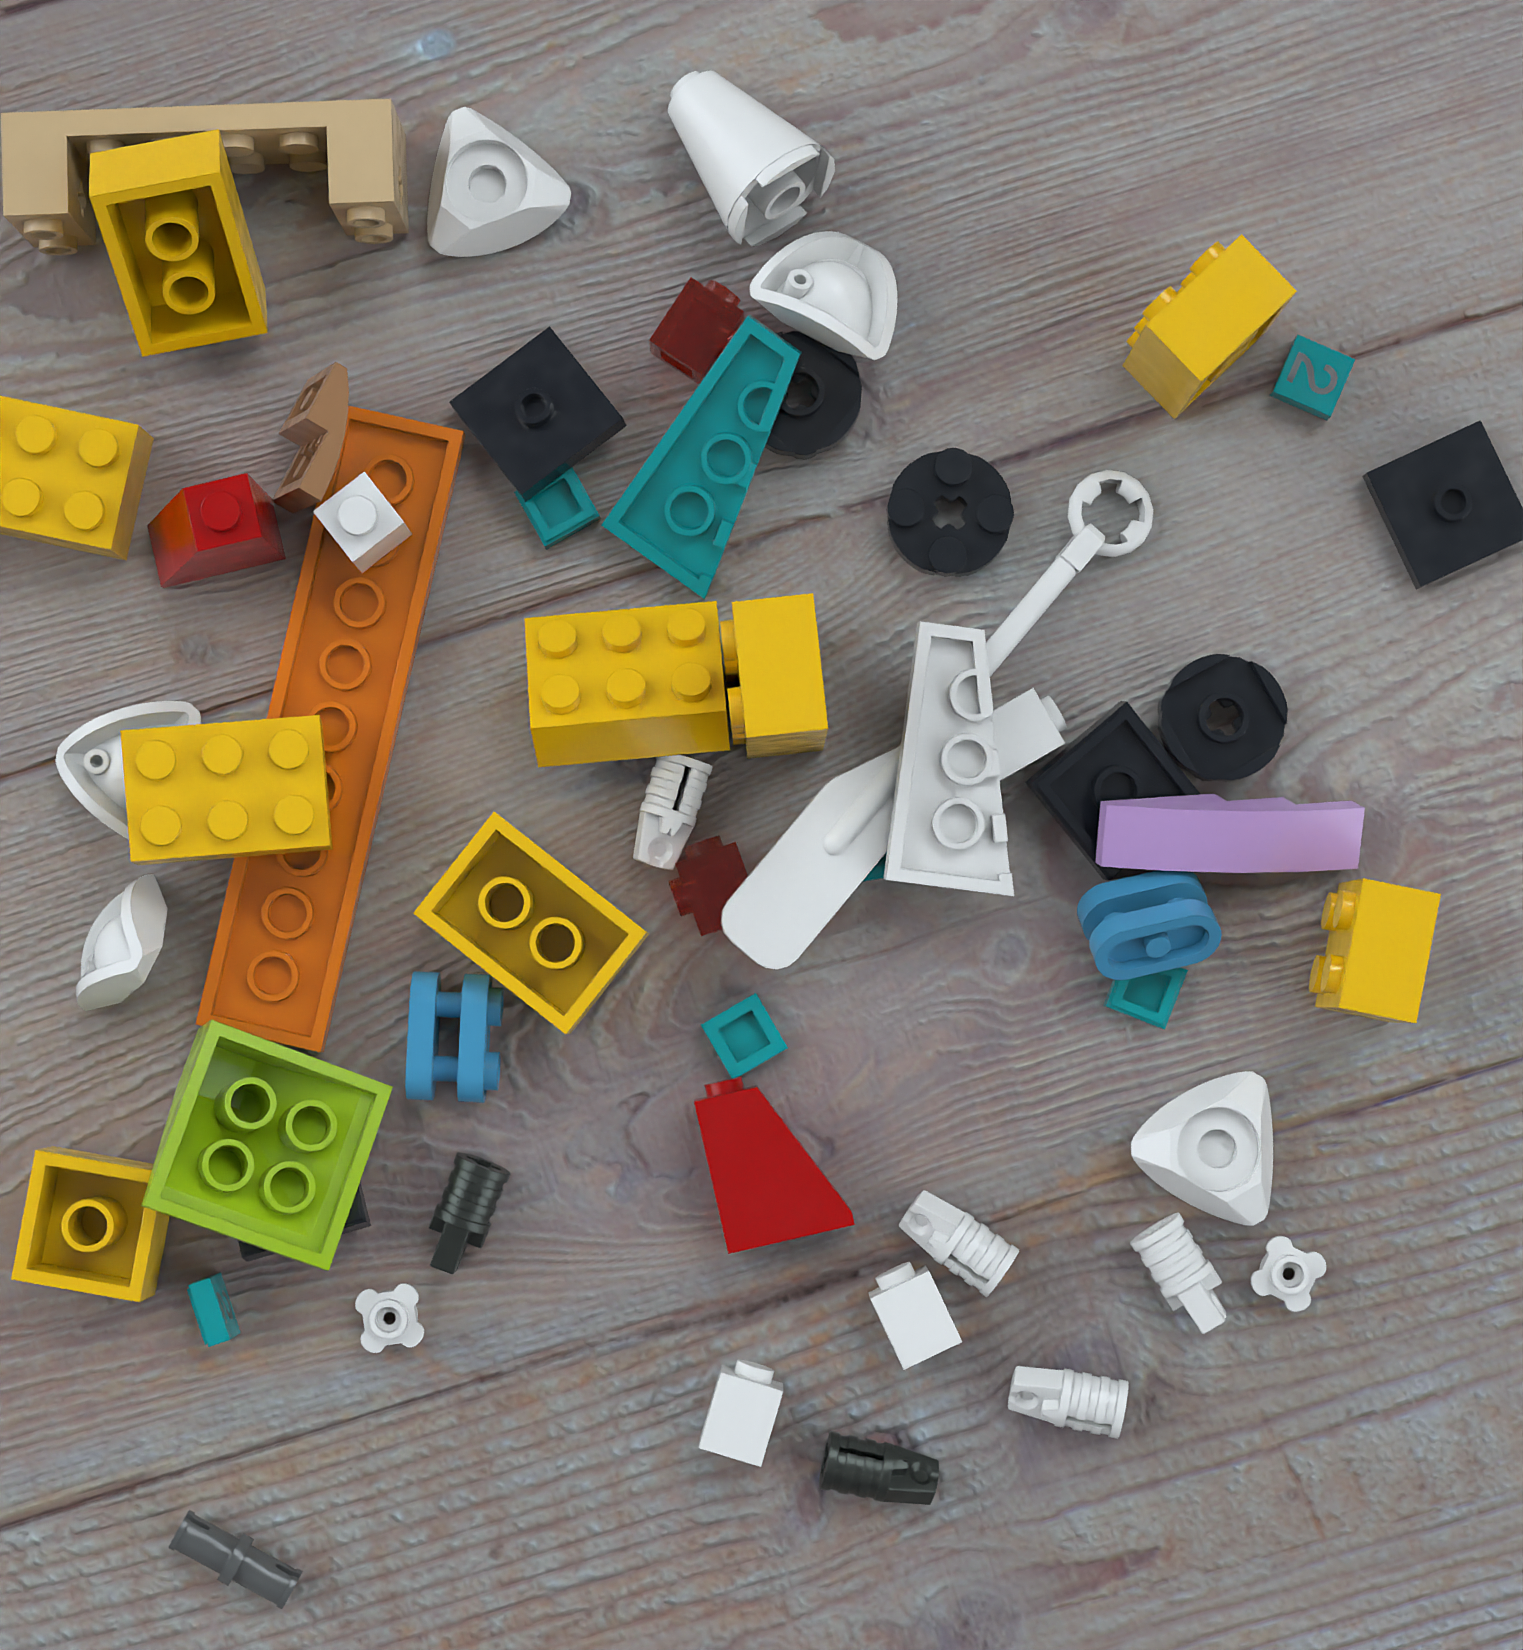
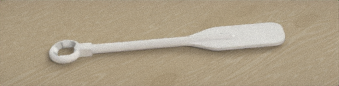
(849, 819)

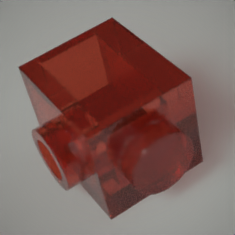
(697, 328)
(707, 881)

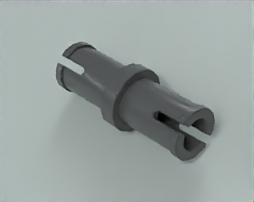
(235, 1559)

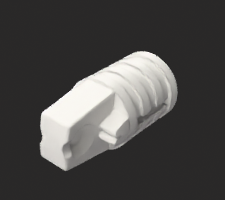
(669, 809)
(958, 1242)
(1181, 1270)
(1070, 1399)

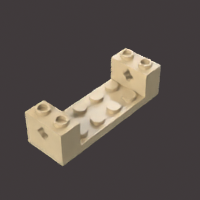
(355, 139)

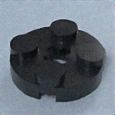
(837, 402)
(954, 477)
(1257, 728)

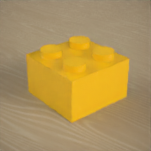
(1375, 950)
(88, 1226)

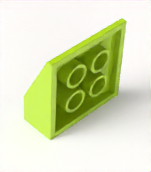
(265, 1144)

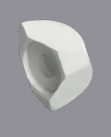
(489, 189)
(832, 292)
(93, 760)
(122, 945)
(1213, 1147)

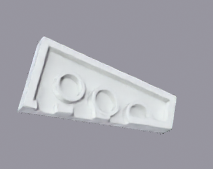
(947, 788)

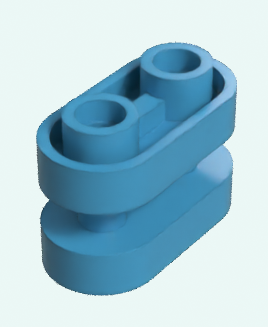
(1148, 924)
(475, 1067)

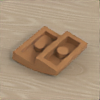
(319, 429)

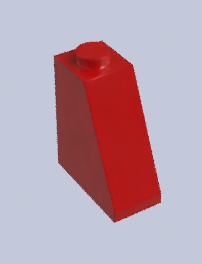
(215, 531)
(761, 1171)

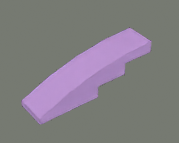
(1229, 836)

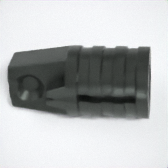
(466, 1209)
(877, 1470)

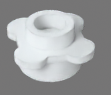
(1270, 1277)
(398, 1301)

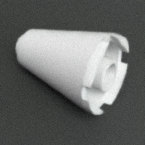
(747, 157)

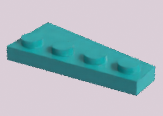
(701, 470)

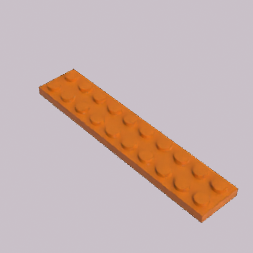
(351, 664)

